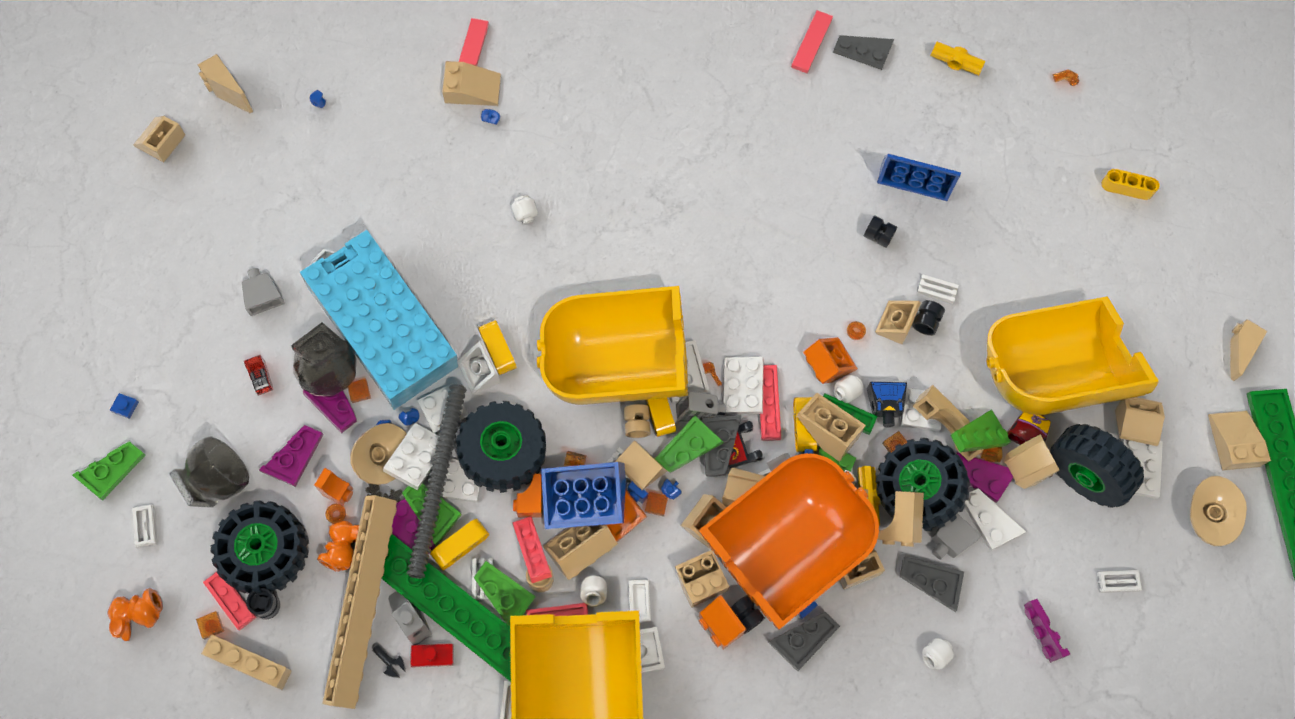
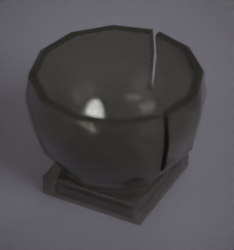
(323, 362)
(212, 475)

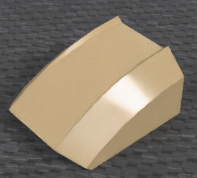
(1031, 462)
(738, 483)

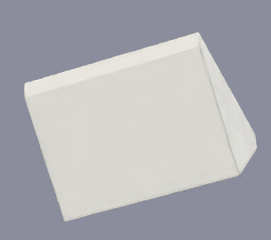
(478, 369)

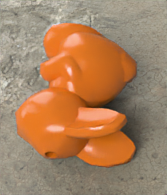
(339, 550)
(141, 610)

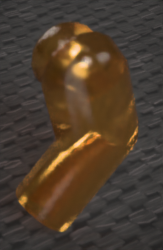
(1068, 75)

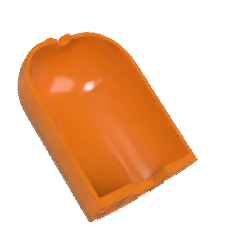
(794, 534)

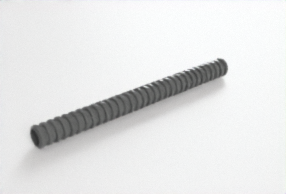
(436, 481)

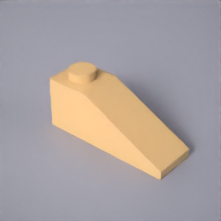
(1243, 346)

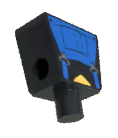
(887, 400)

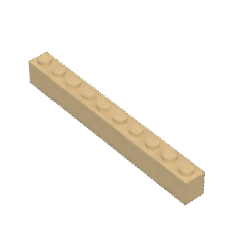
(360, 602)

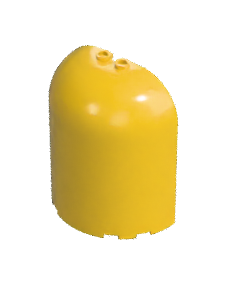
(615, 347)
(1065, 358)
(576, 666)

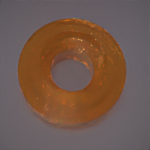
(856, 335)
(333, 508)

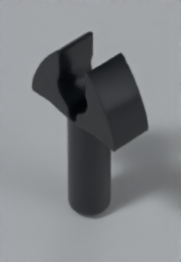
(389, 661)

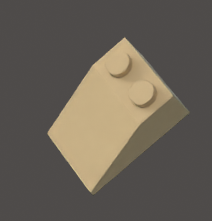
(220, 81)
(470, 84)
(830, 426)
(1238, 441)
(701, 514)

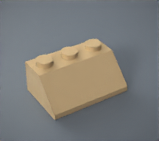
(579, 548)

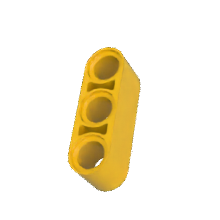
(1121, 184)
(497, 347)
(661, 416)
(803, 438)
(459, 544)

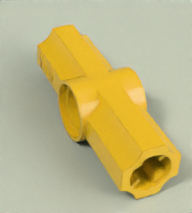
(957, 58)
(867, 480)

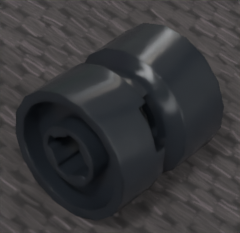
(875, 226)
(929, 317)
(264, 604)
(747, 614)

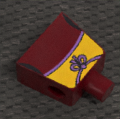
(1027, 427)

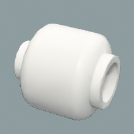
(524, 209)
(848, 388)
(593, 590)
(938, 653)

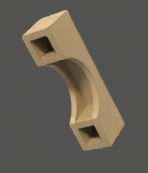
(936, 406)
(246, 662)

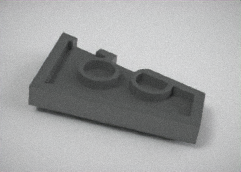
(864, 49)
(726, 429)
(935, 580)
(804, 640)

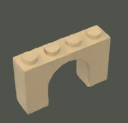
(907, 520)

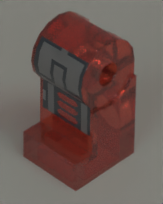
(259, 374)

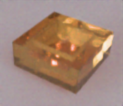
(359, 391)
(894, 440)
(992, 454)
(574, 459)
(656, 504)
(210, 625)

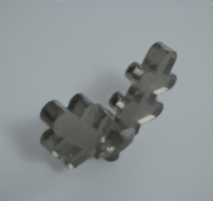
(372, 489)

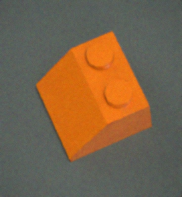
(829, 360)
(721, 623)

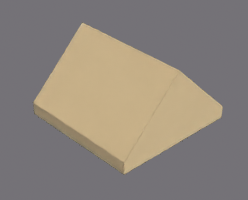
(897, 320)
(640, 465)

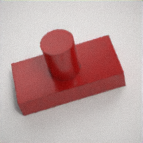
(432, 655)

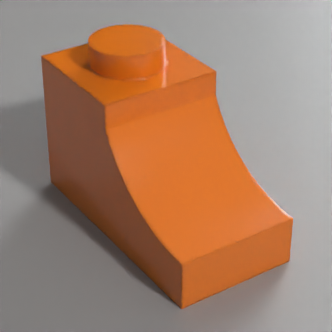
(333, 487)
(530, 501)

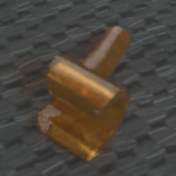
(709, 368)

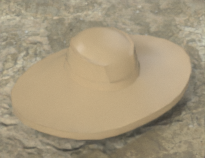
(373, 452)
(1218, 511)

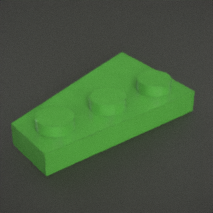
(688, 445)
(108, 472)
(447, 514)
(503, 592)

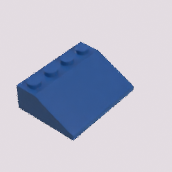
(917, 177)
(584, 495)

